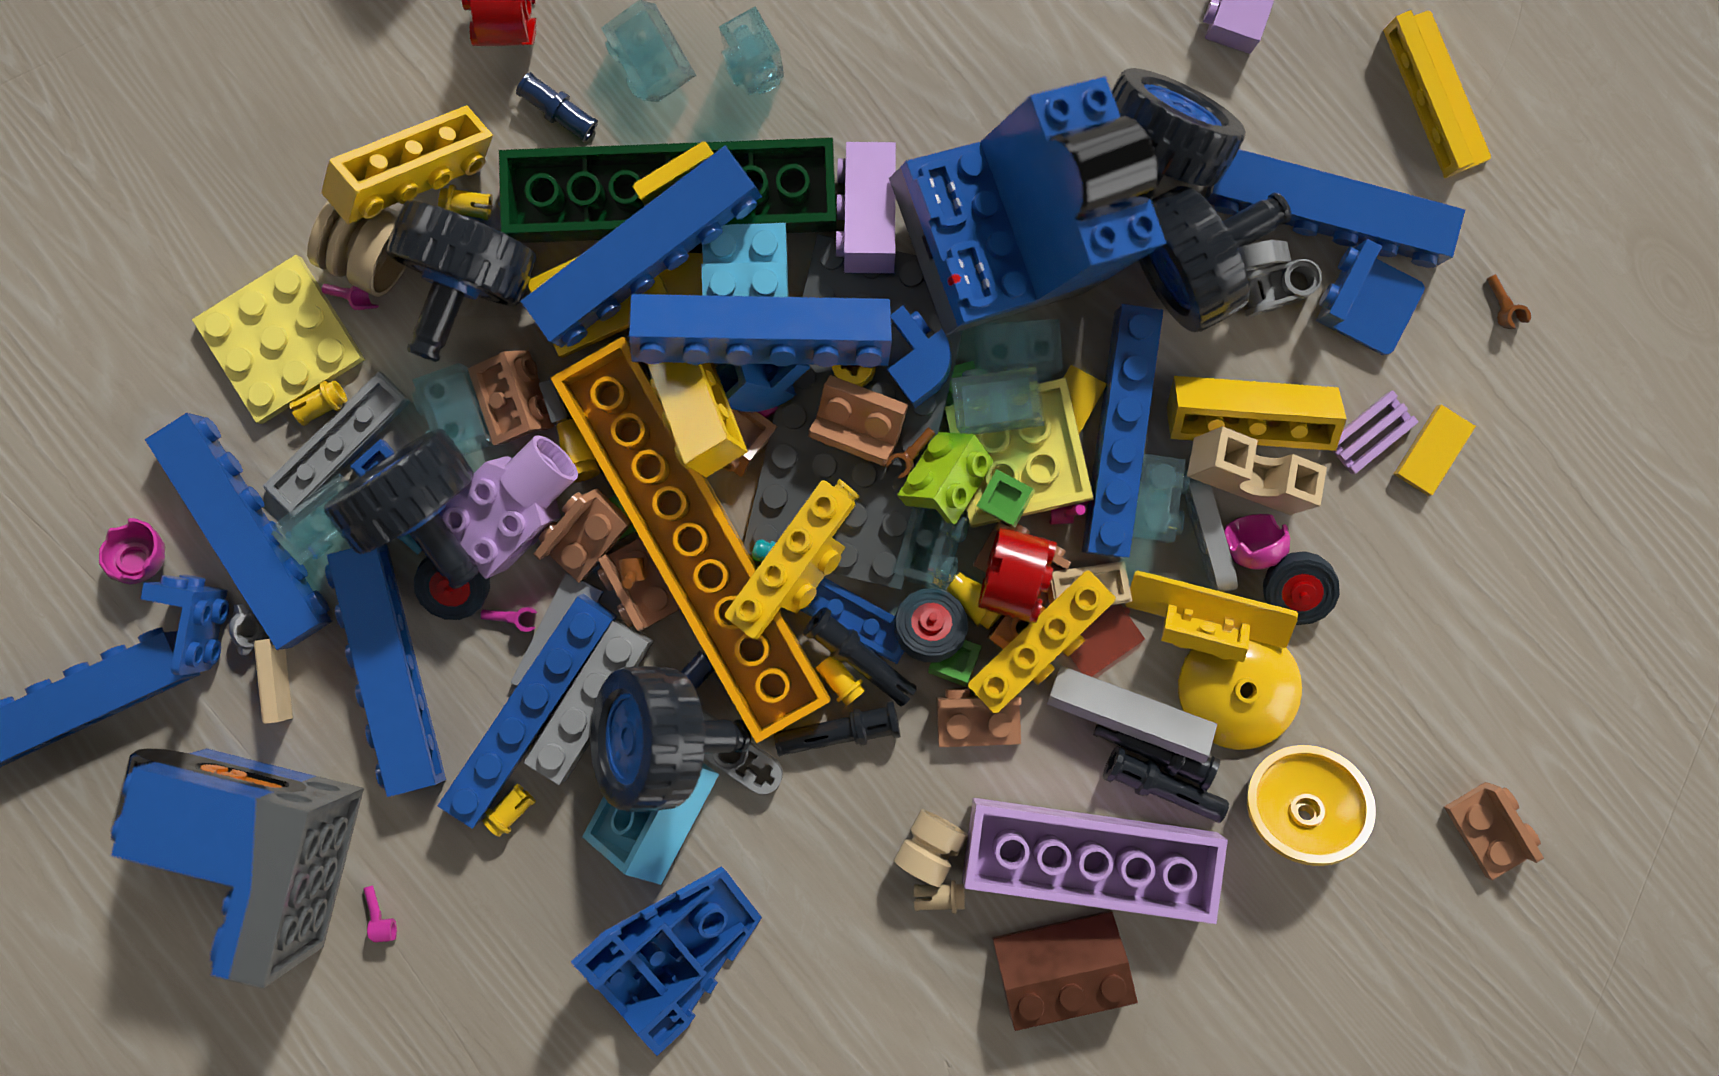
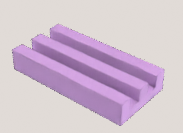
(1398, 411)

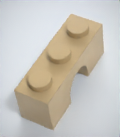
(1230, 463)

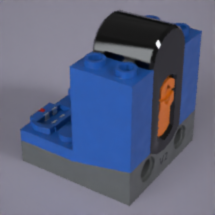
(1032, 207)
(248, 827)

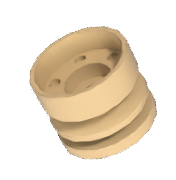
(355, 249)

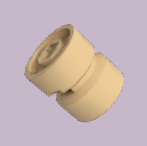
(930, 848)

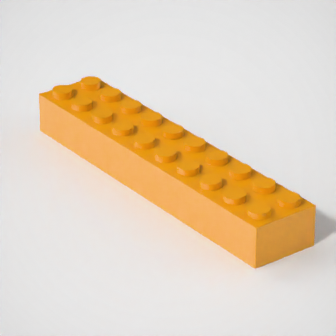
(687, 538)

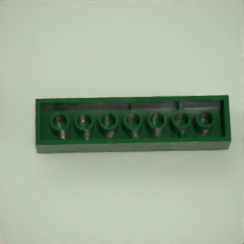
(591, 189)

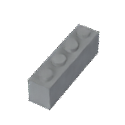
(570, 727)

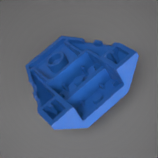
(668, 955)

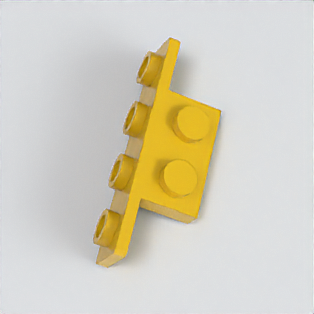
(794, 563)
(1210, 618)
(1035, 648)

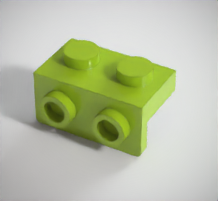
(947, 475)

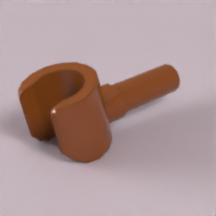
(1507, 306)
(912, 452)
(631, 571)

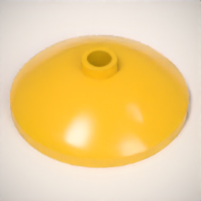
(1212, 687)
(1322, 786)

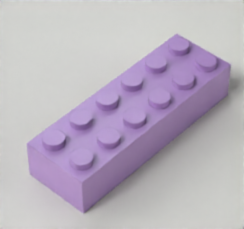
(1094, 860)

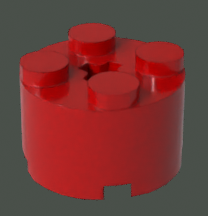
(501, 22)
(1017, 575)

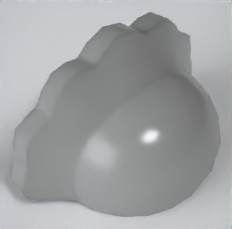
(245, 629)

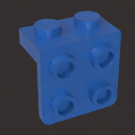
(1370, 299)
(200, 620)

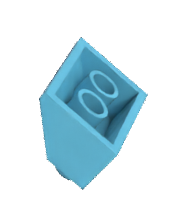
(646, 841)

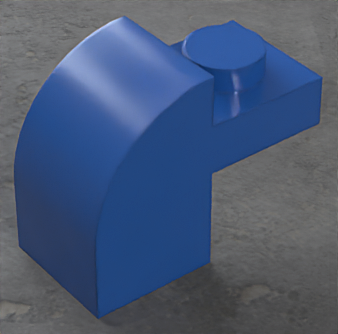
(928, 365)
(758, 385)

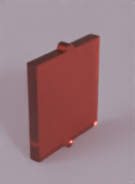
(1106, 640)

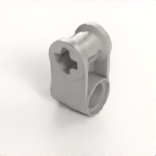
(1272, 286)

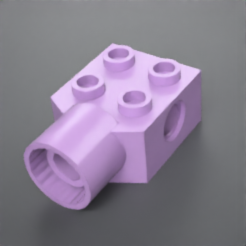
(509, 504)

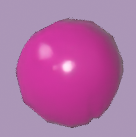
(1257, 541)
(132, 552)

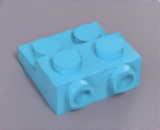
(747, 261)

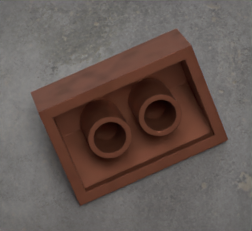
(1064, 970)

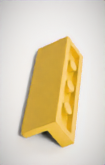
(1436, 92)

